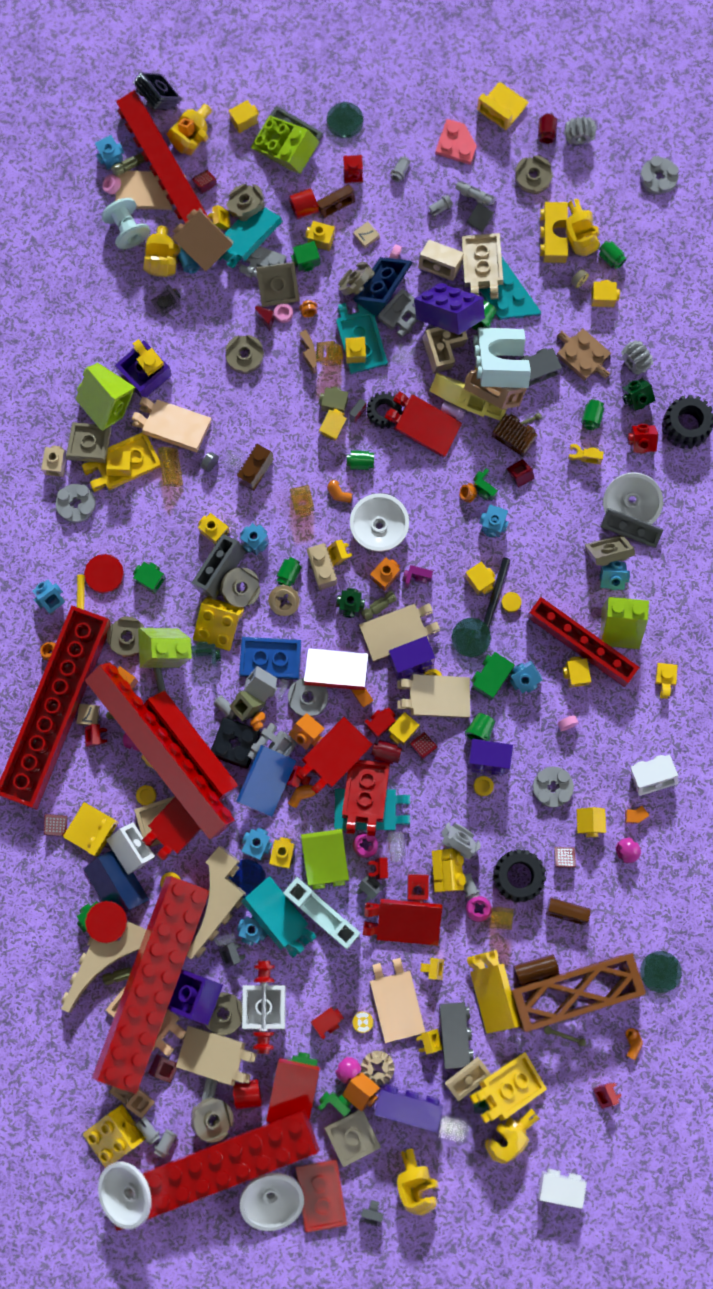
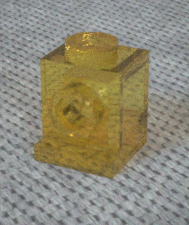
(333, 353)
(302, 494)
(501, 918)

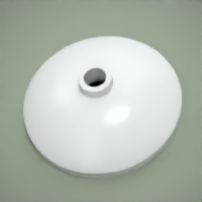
(647, 493)
(383, 510)
(124, 1195)
(272, 1210)

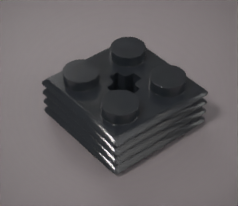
(156, 91)
(229, 731)

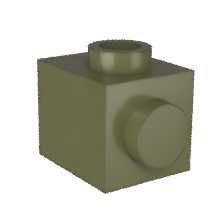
(333, 399)
(246, 705)

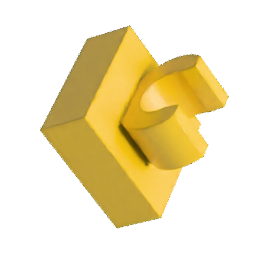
(220, 217)
(338, 552)
(435, 968)
(431, 1041)

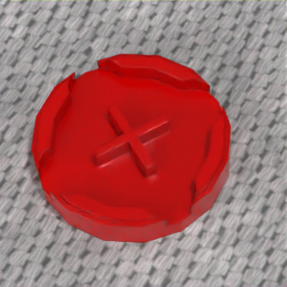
(104, 573)
(106, 922)

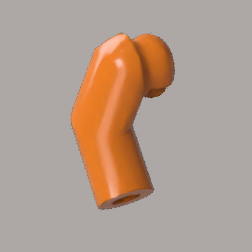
(336, 492)
(258, 720)
(301, 793)
(635, 1042)

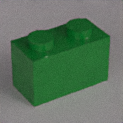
(492, 676)

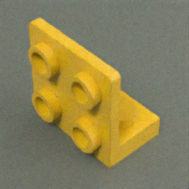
(501, 105)
(217, 623)
(90, 829)
(113, 1136)

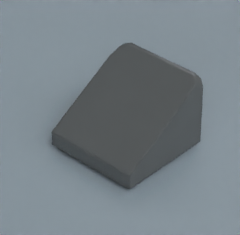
(480, 217)

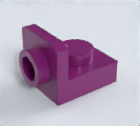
(420, 574)

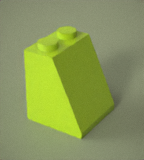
(104, 395)
(624, 622)
(163, 648)
(325, 858)

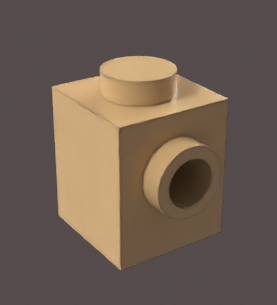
(54, 461)

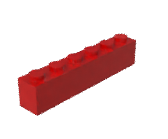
(582, 642)
(191, 744)

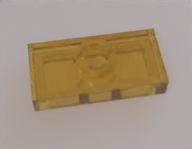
(170, 466)

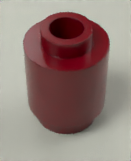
(547, 128)
(386, 752)

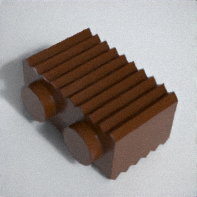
(514, 434)
(255, 467)

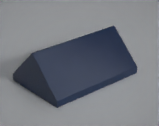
(380, 288)
(114, 883)

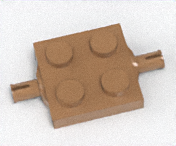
(583, 354)

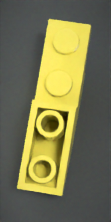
(454, 392)

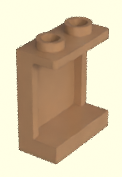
(201, 239)
(498, 396)

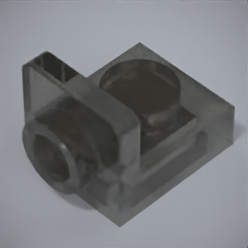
(166, 301)

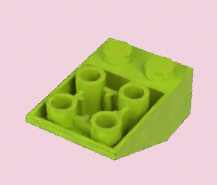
(285, 144)

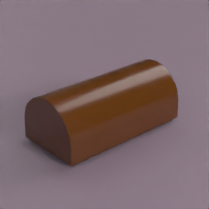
(336, 201)
(568, 911)
(536, 969)

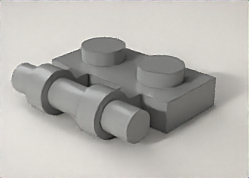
(470, 191)
(259, 258)
(395, 312)
(280, 743)

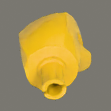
(181, 142)
(580, 230)
(160, 254)
(515, 1134)
(420, 1181)

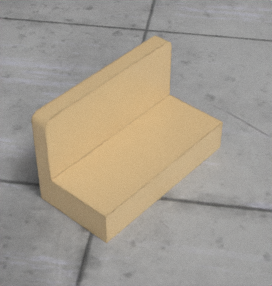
(467, 1079)

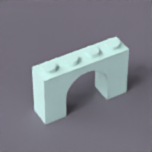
(497, 371)
(322, 913)

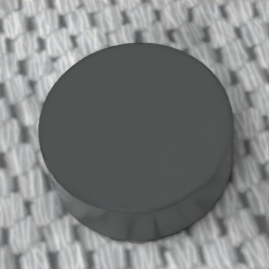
(209, 461)

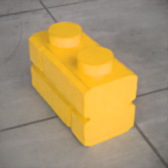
(448, 870)

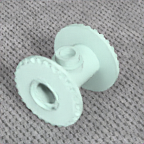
(131, 233)

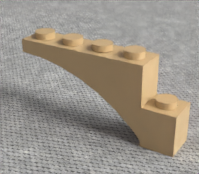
(223, 899)
(97, 959)

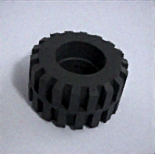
(682, 435)
(537, 872)

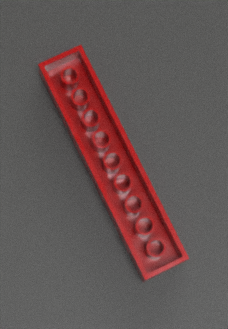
(53, 707)
(150, 985)
(230, 1163)

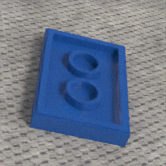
(273, 655)
(266, 780)

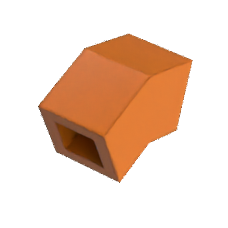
(186, 127)
(362, 697)
(635, 816)

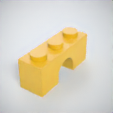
(553, 248)

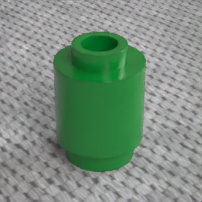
(612, 254)
(593, 414)
(360, 460)
(288, 572)

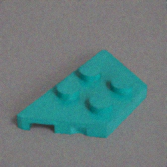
(512, 297)

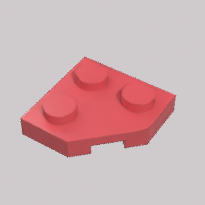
(456, 142)

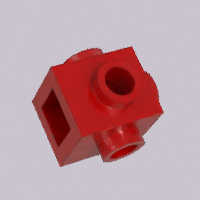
(643, 438)

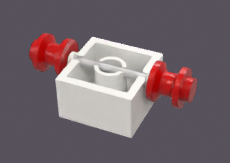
(264, 1007)

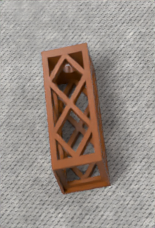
(630, 976)

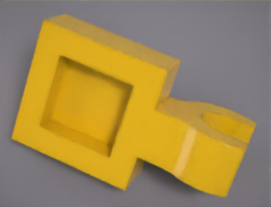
(148, 359)
(589, 455)
(666, 675)

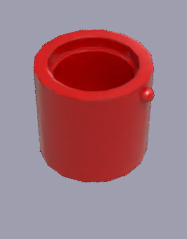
(303, 203)
(247, 1094)

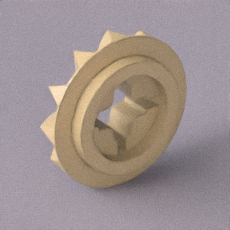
(287, 608)
(377, 1057)

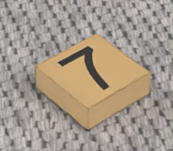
(366, 234)
(88, 714)

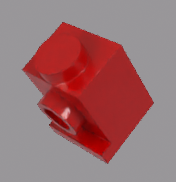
(353, 168)
(380, 722)
(418, 880)
(327, 1021)

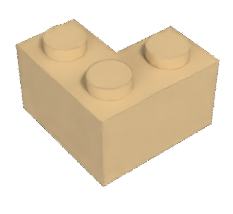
(440, 345)

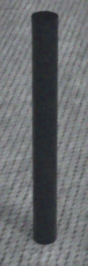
(496, 591)

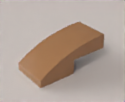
(310, 354)
(137, 1103)

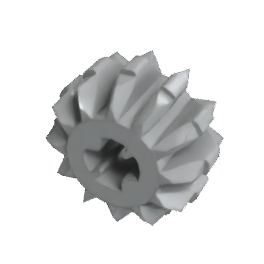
(580, 130)
(637, 357)

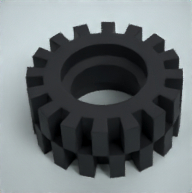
(375, 402)

